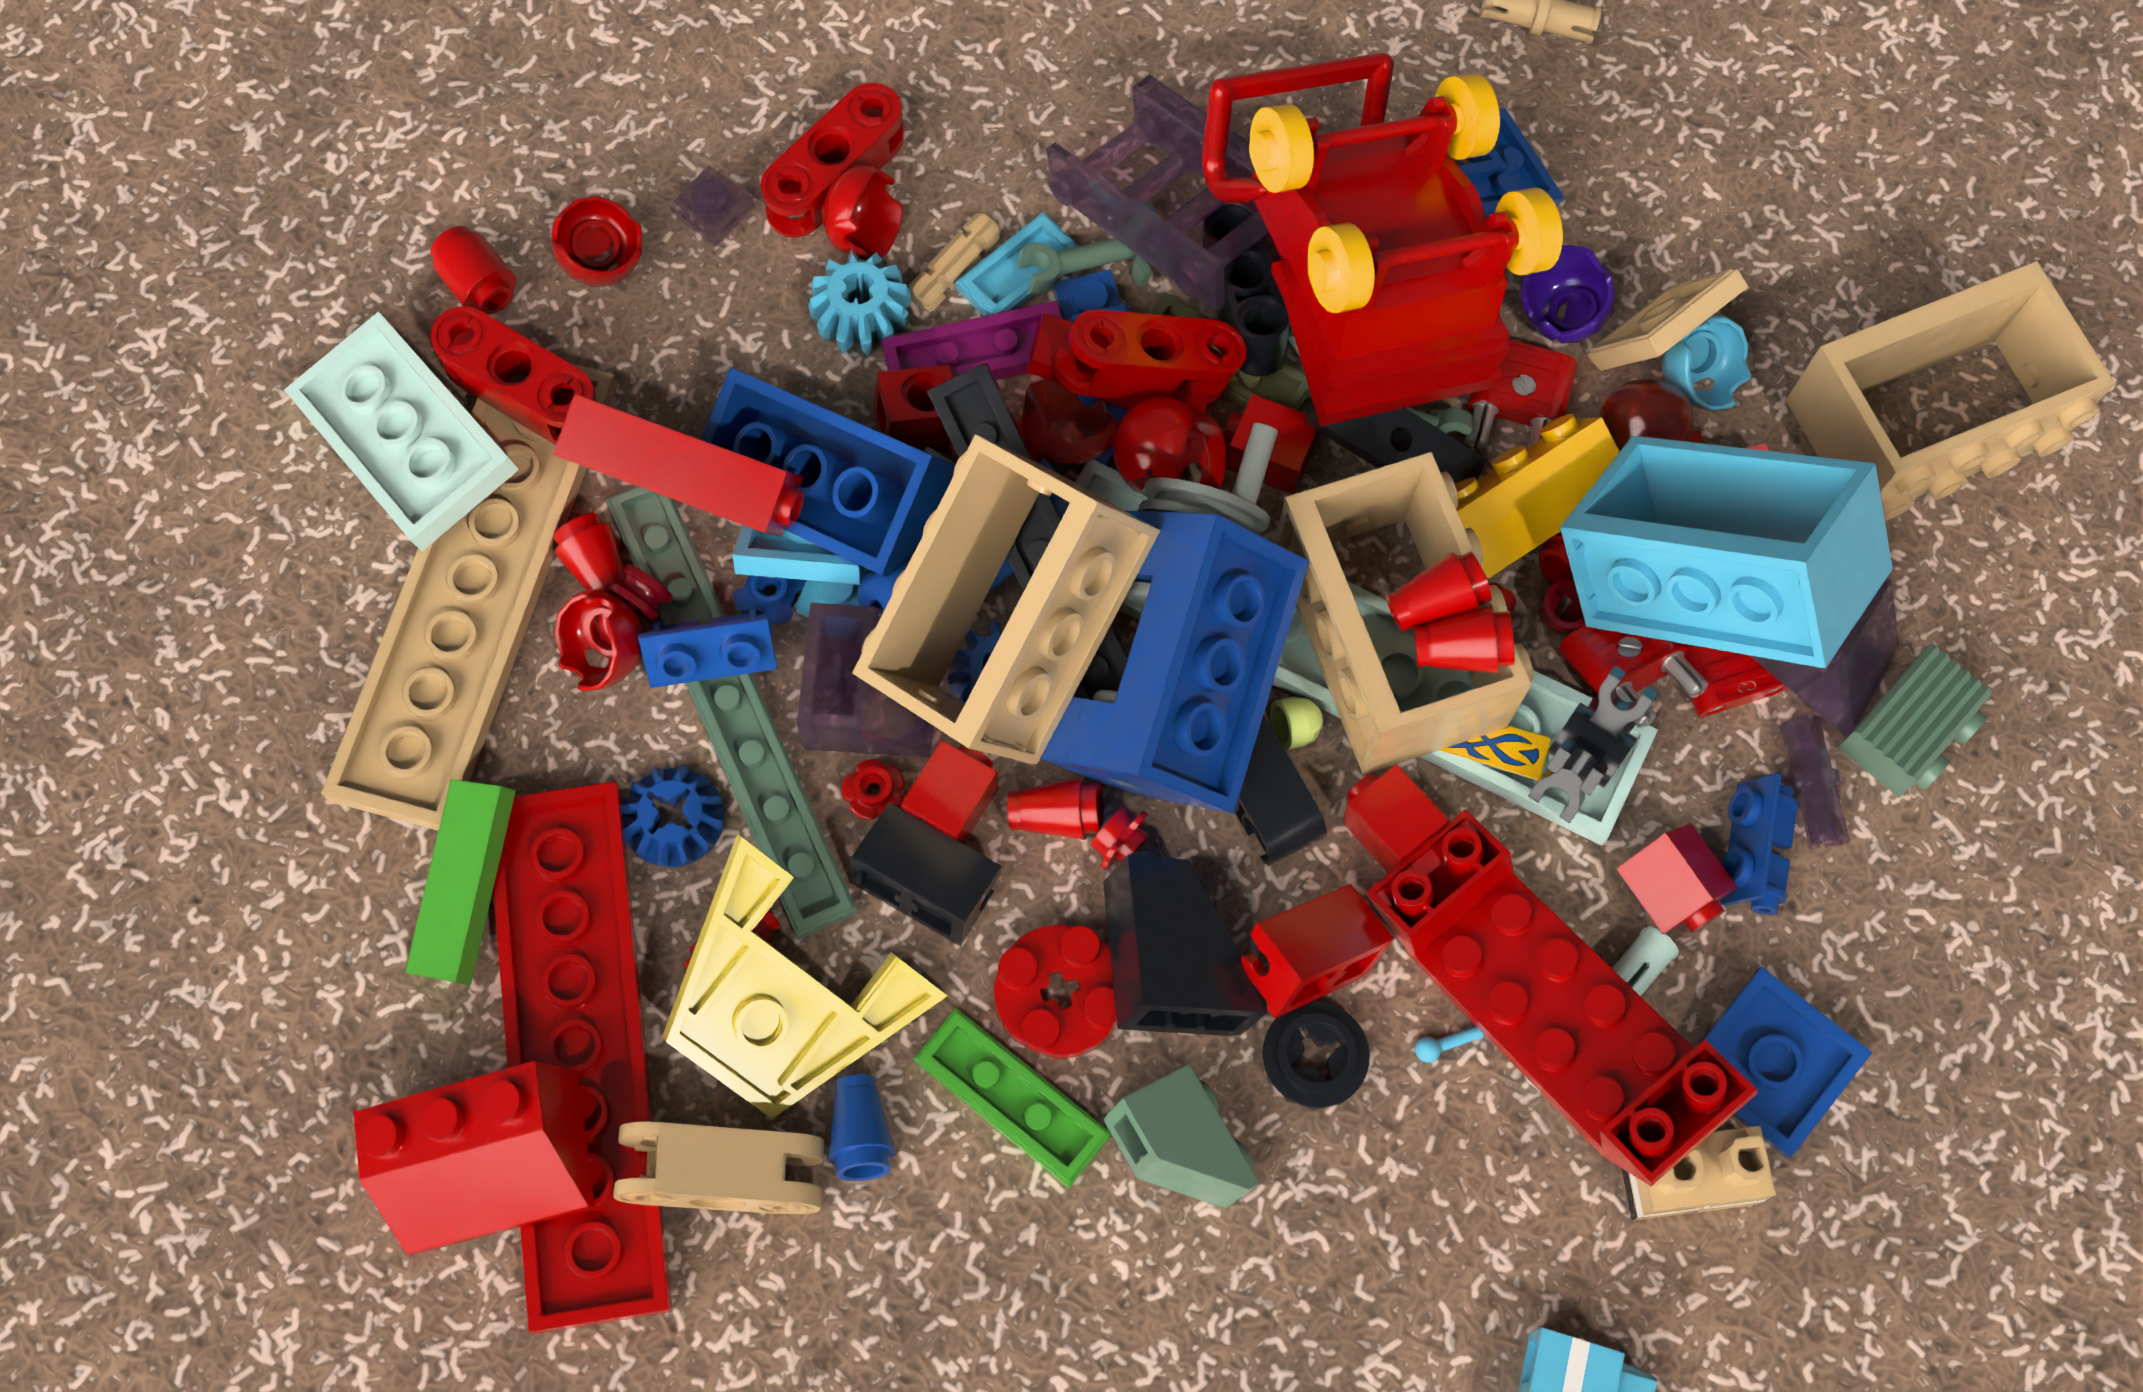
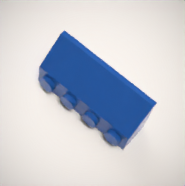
(860, 486)

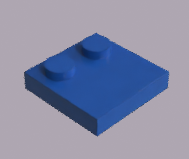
(1790, 1057)

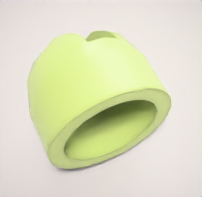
(1302, 718)

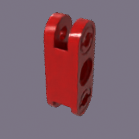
(858, 130)
(486, 354)
(1149, 356)

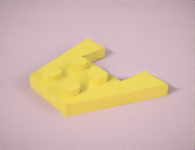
(762, 1017)

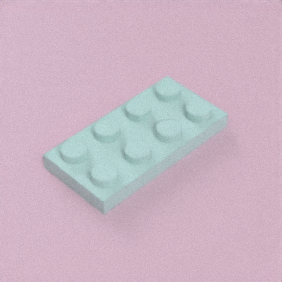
(401, 431)

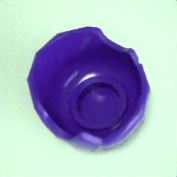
(1573, 280)

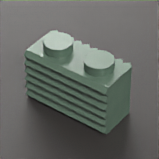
(1916, 721)

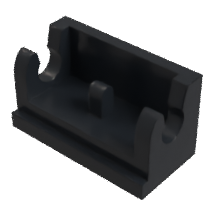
(924, 873)

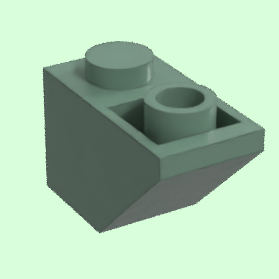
(1180, 1141)

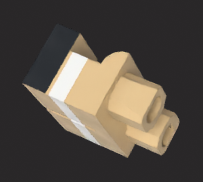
(1719, 1174)

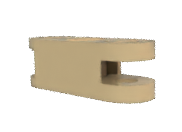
(720, 1168)

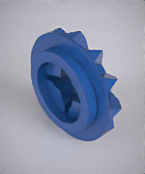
(673, 844)

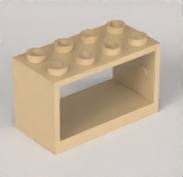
(2035, 338)
(1051, 628)
(1360, 690)

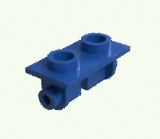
(708, 651)
(1760, 818)

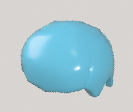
(1714, 351)

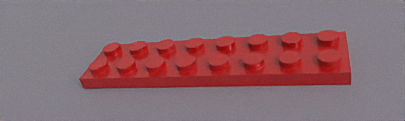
(579, 1006)

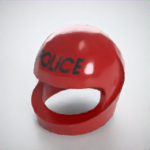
(1165, 437)

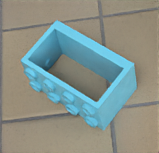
(1730, 548)

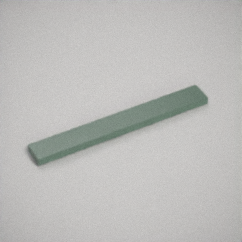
(738, 721)

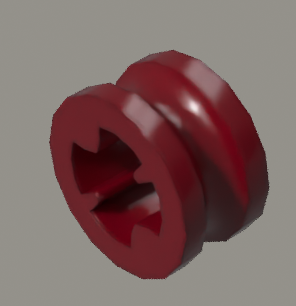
(641, 593)

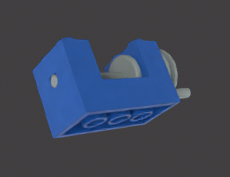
(1202, 651)

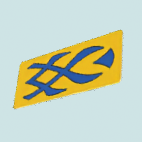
(1508, 750)

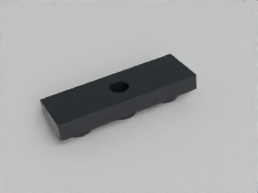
(1412, 435)

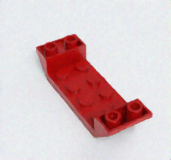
(1555, 1004)

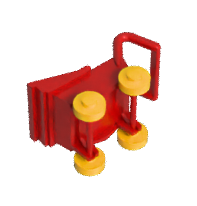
(1383, 234)

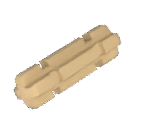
(954, 261)

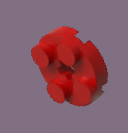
(1041, 1023)

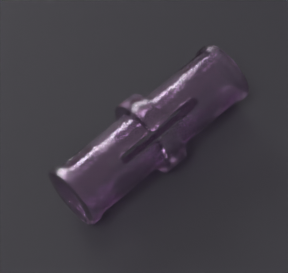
(1814, 782)

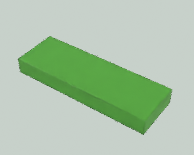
(460, 881)
(1012, 1098)

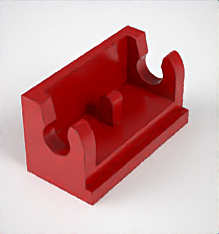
(1315, 949)

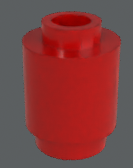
(472, 270)

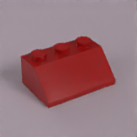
(477, 1156)

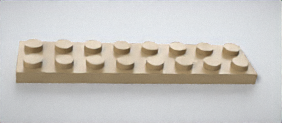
(457, 633)

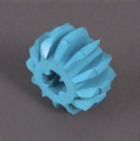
(855, 321)

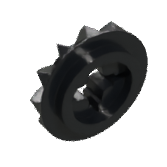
(1323, 1025)

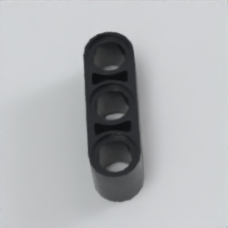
(1251, 296)
(1276, 801)

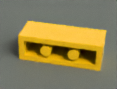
(1534, 489)

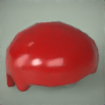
(861, 212)
(590, 229)
(600, 623)

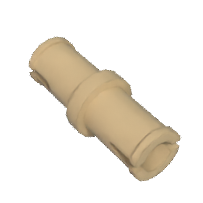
(1548, 16)

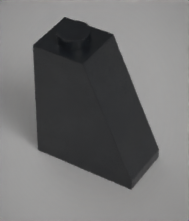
(1173, 953)

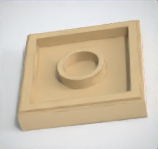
(1667, 319)

